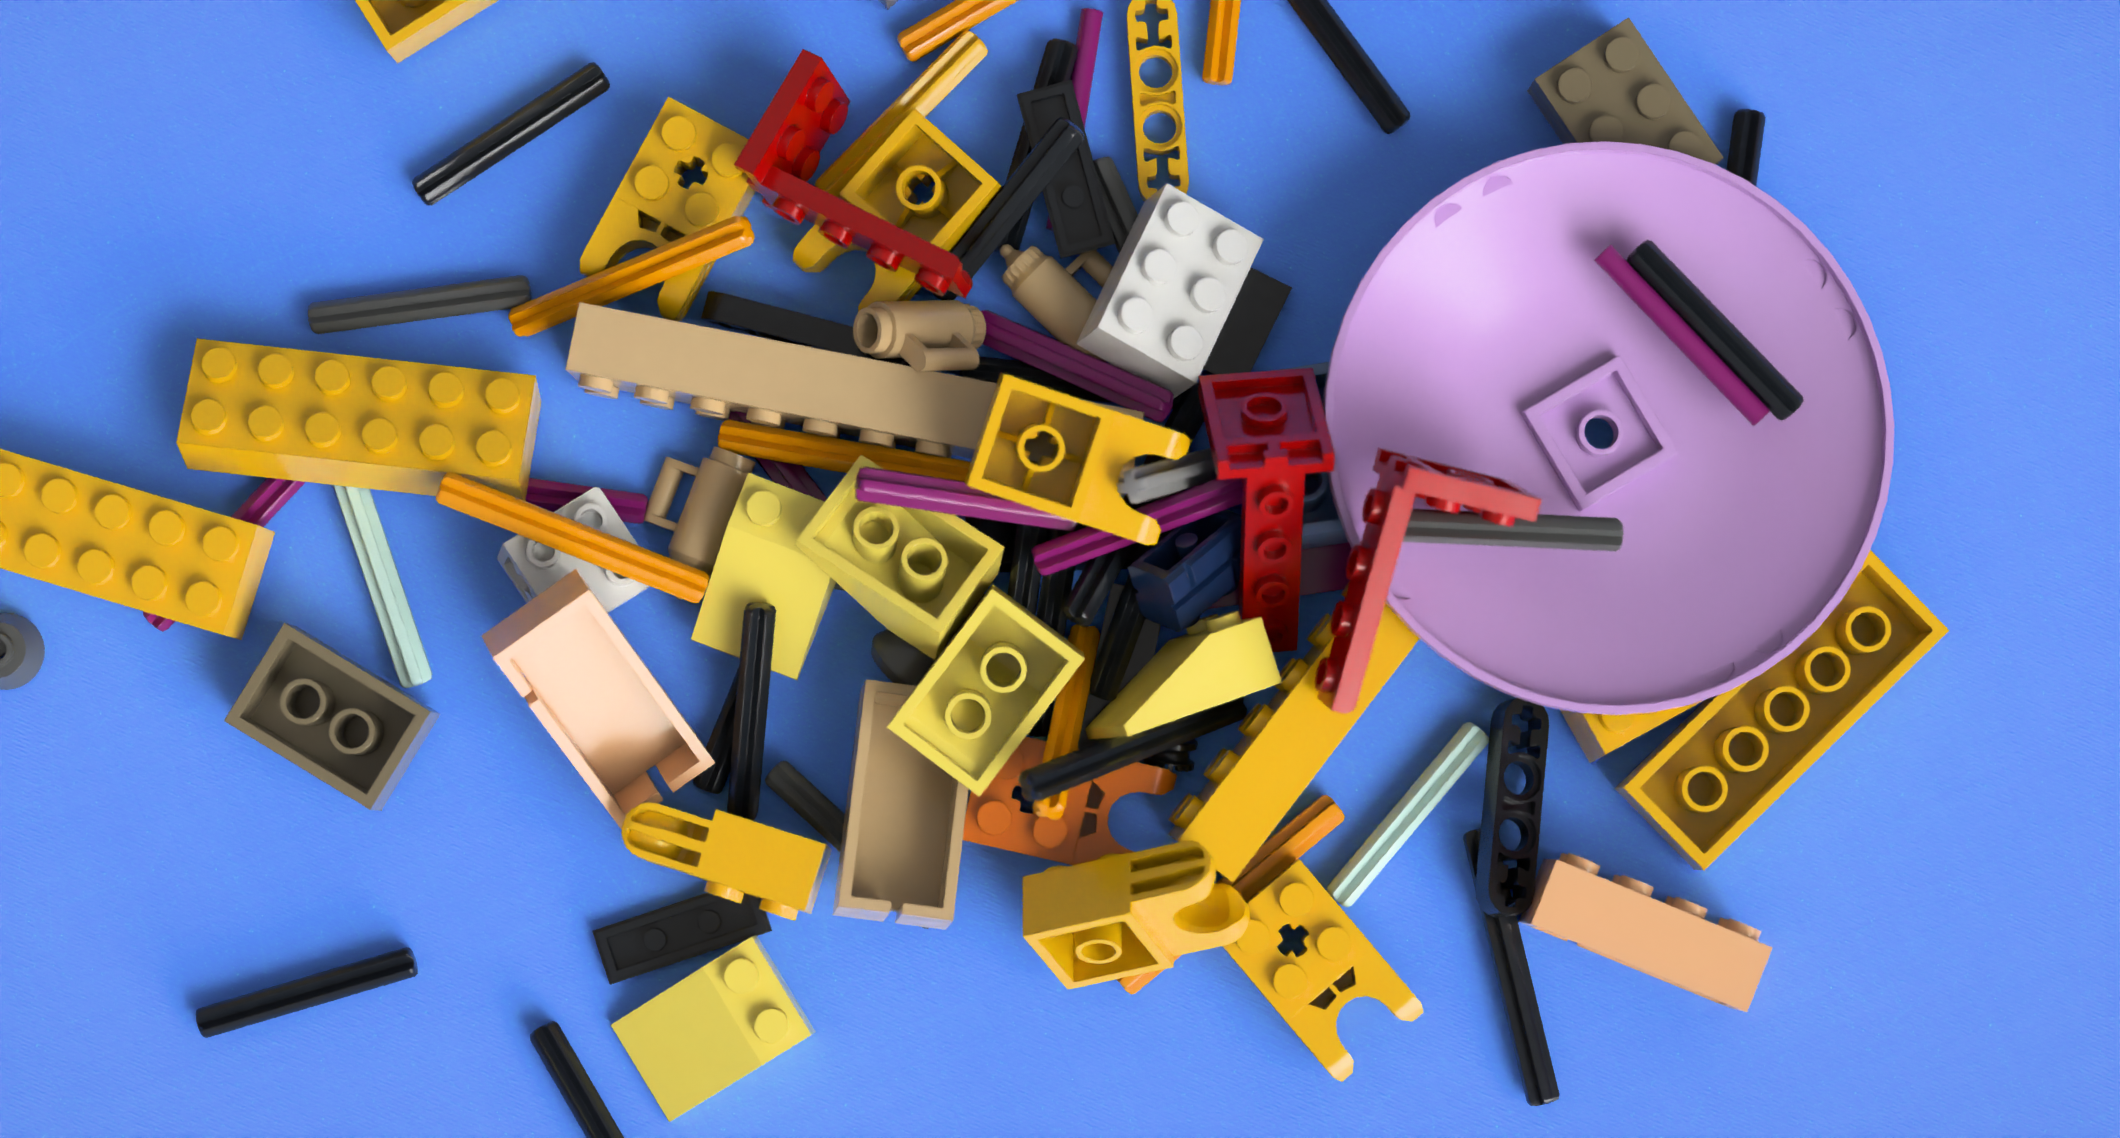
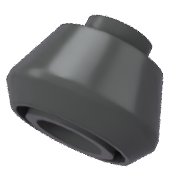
(22, 651)
(899, 659)

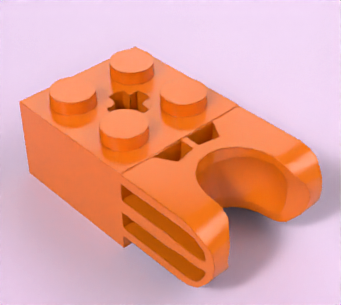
(1081, 831)

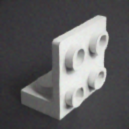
(537, 566)

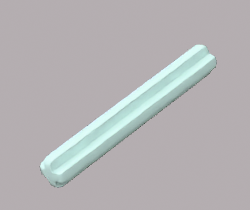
(384, 585)
(1408, 814)

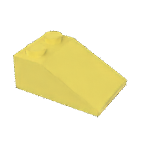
(902, 564)
(766, 566)
(1191, 673)
(986, 690)
(713, 1028)

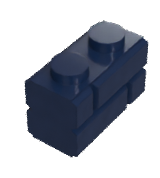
(1189, 570)

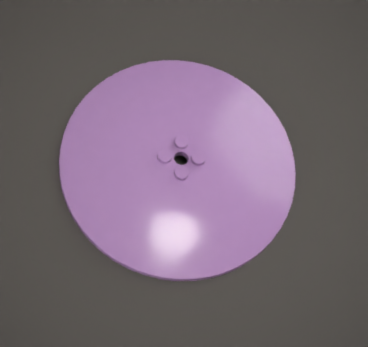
(1500, 338)

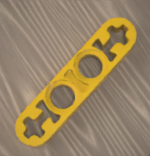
(1162, 100)

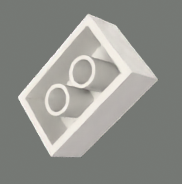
(1170, 290)

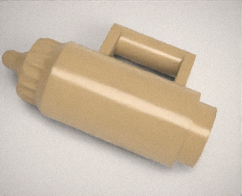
(1051, 290)
(923, 333)
(707, 507)

